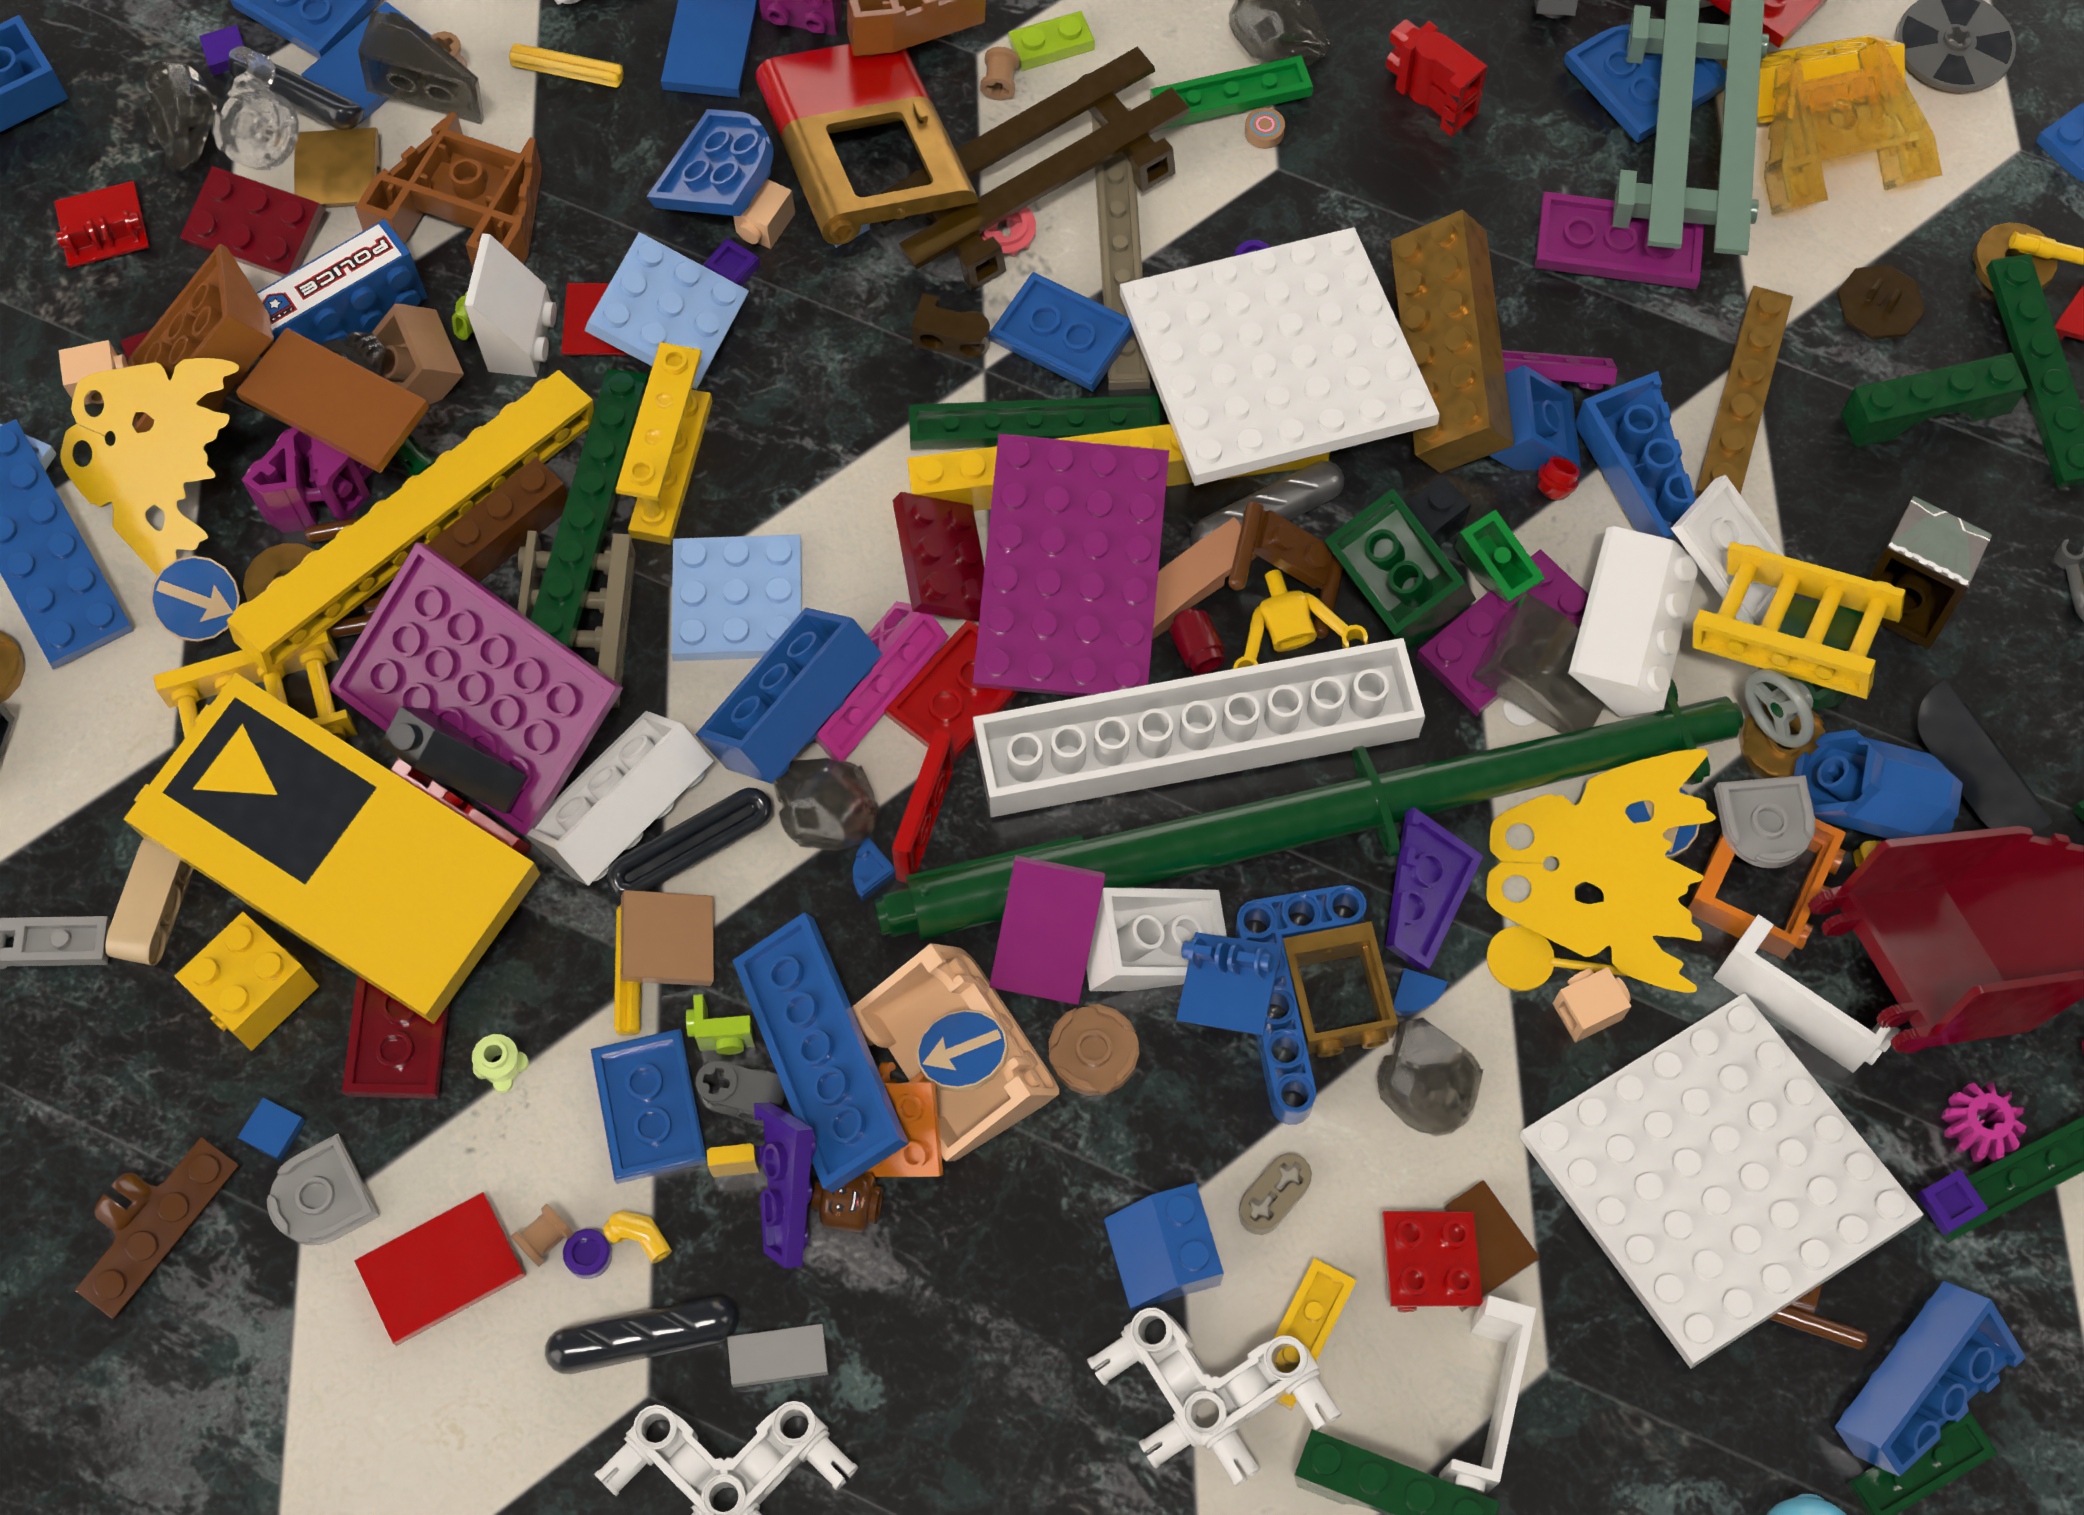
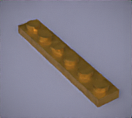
(1745, 388)

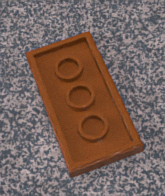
(333, 400)

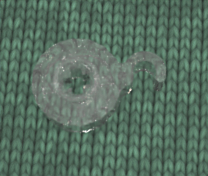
(256, 123)

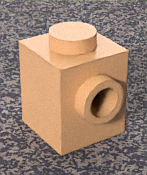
(766, 215)
(86, 360)
(1592, 1002)

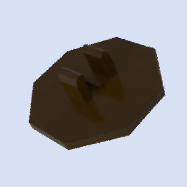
(1880, 302)

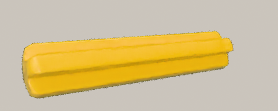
(566, 65)
(627, 994)

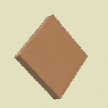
(666, 938)

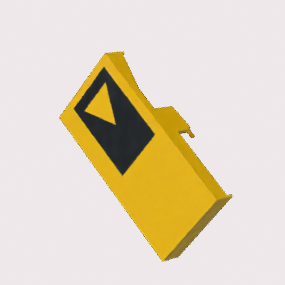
(333, 847)

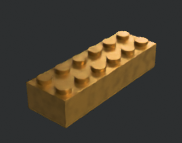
(1454, 338)

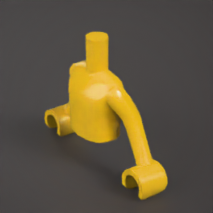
(1290, 622)

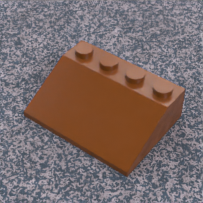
(210, 318)

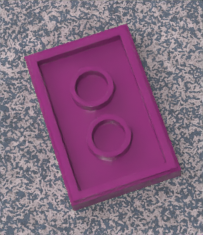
(1047, 930)

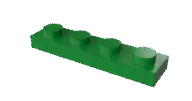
(1241, 89)

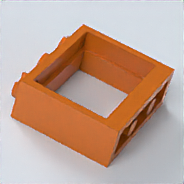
(1734, 921)

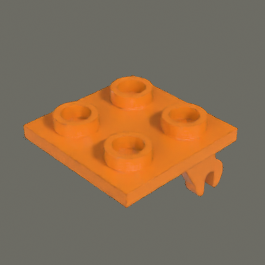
(918, 1115)

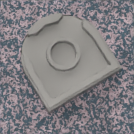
(1766, 819)
(320, 1195)

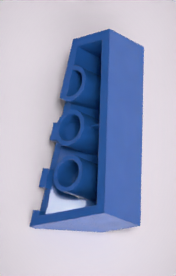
(1638, 454)
(1929, 1378)

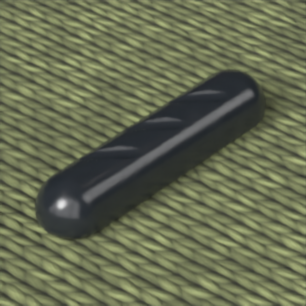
(310, 97)
(690, 842)
(641, 1335)

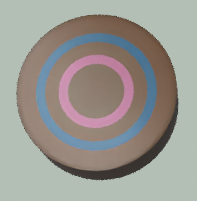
(1264, 128)

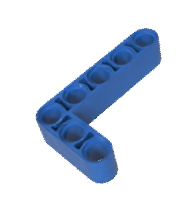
(1288, 1030)

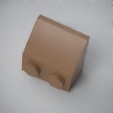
(418, 352)

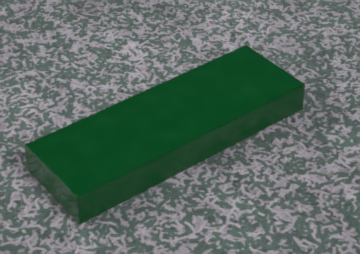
(1956, 1452)

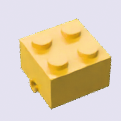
(247, 981)

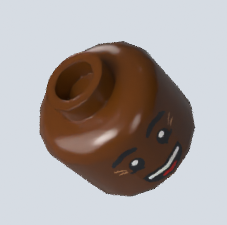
(850, 1206)

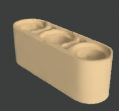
(148, 905)

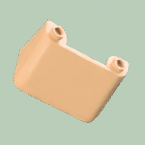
(927, 988)

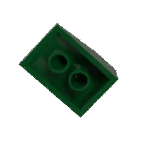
(1400, 569)

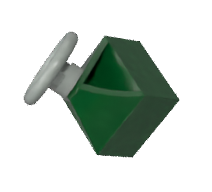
(1793, 697)

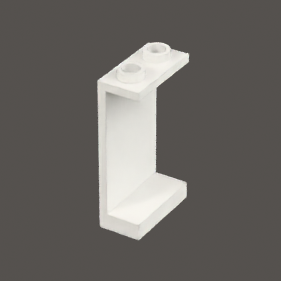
(1798, 1006)
(1513, 1325)

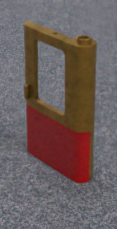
(840, 92)

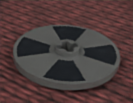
(1942, 63)

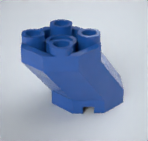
(1879, 787)

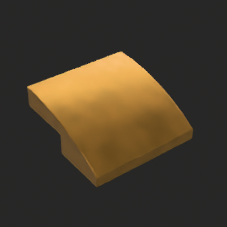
(335, 165)

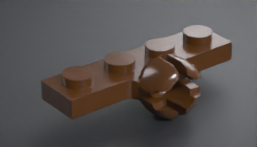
(151, 1224)

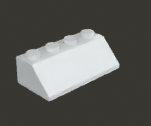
(1634, 621)
(620, 796)

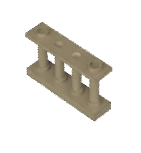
(612, 601)

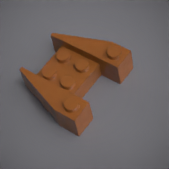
(899, 24)
(461, 183)

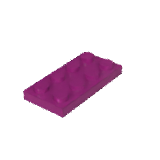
(1580, 239)
(1460, 646)

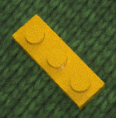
(1312, 1316)

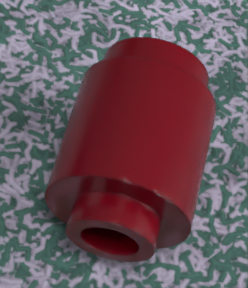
(1197, 641)

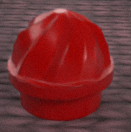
(1558, 478)

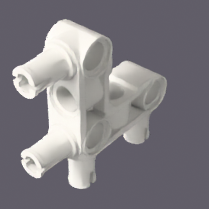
(1237, 1394)
(751, 1472)

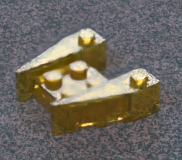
(1845, 119)

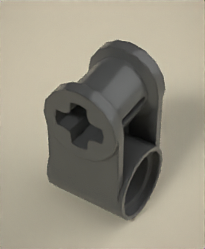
(741, 1092)

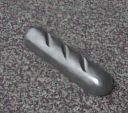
(1286, 497)

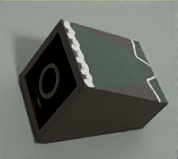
(1934, 563)

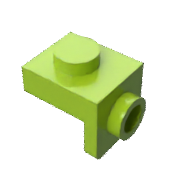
(724, 1035)

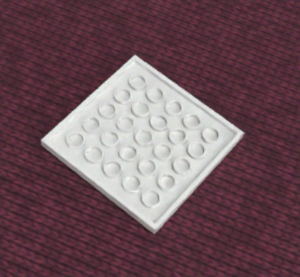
(1277, 356)
(1719, 1179)

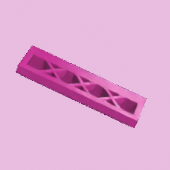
(904, 654)

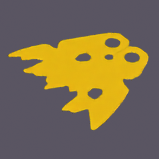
(151, 464)
(1613, 853)

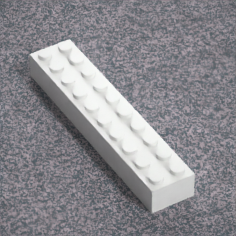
(1197, 727)

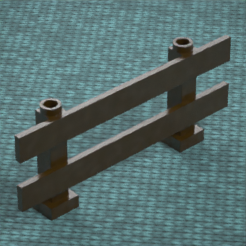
(1119, 132)

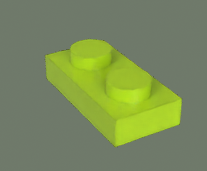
(1052, 40)

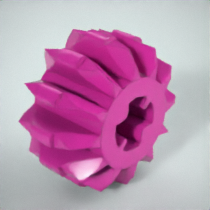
(1996, 1112)

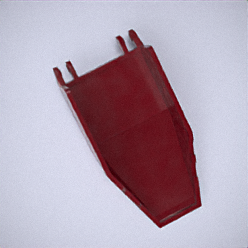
(1968, 931)

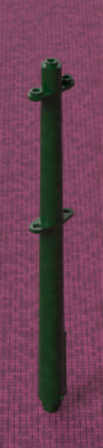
(977, 889)

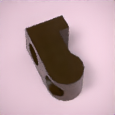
(949, 331)

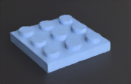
(665, 300)
(733, 595)

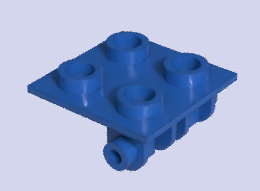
(1228, 983)

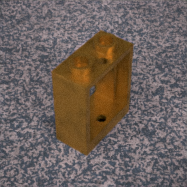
(1335, 945)

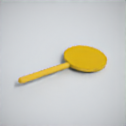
(1526, 959)

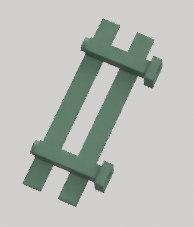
(1667, 199)

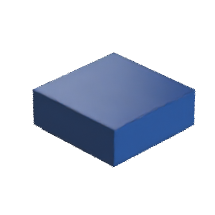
(271, 1129)

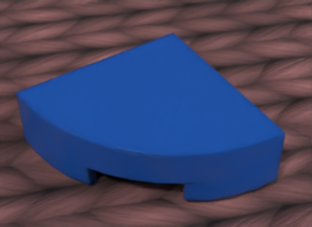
(871, 870)
(1417, 992)

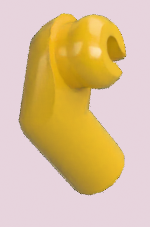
(640, 1228)

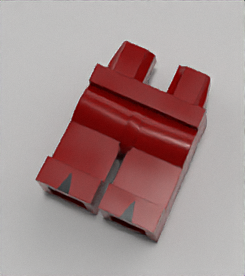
(1437, 73)

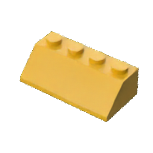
(1818, 62)

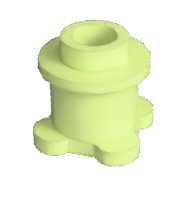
(505, 1069)

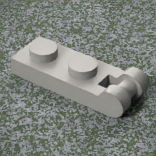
(54, 941)

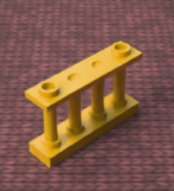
(664, 443)
(1790, 655)
(204, 679)

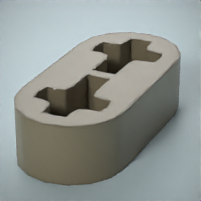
(1267, 1186)

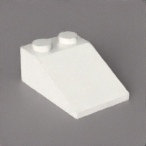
(508, 311)
(1143, 934)

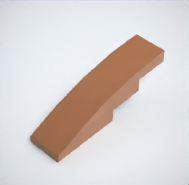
(1195, 574)

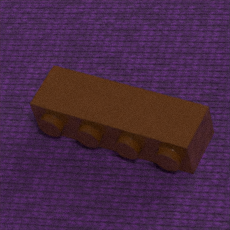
(501, 521)

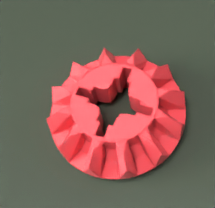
(1022, 230)

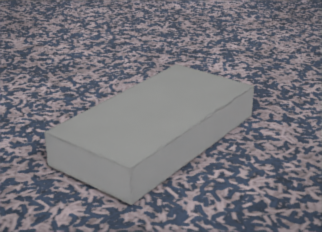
(777, 1355)

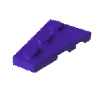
(1428, 888)
(787, 1168)

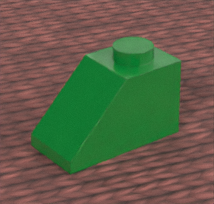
(1498, 558)

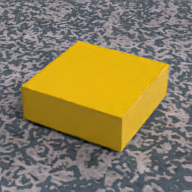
(732, 1160)

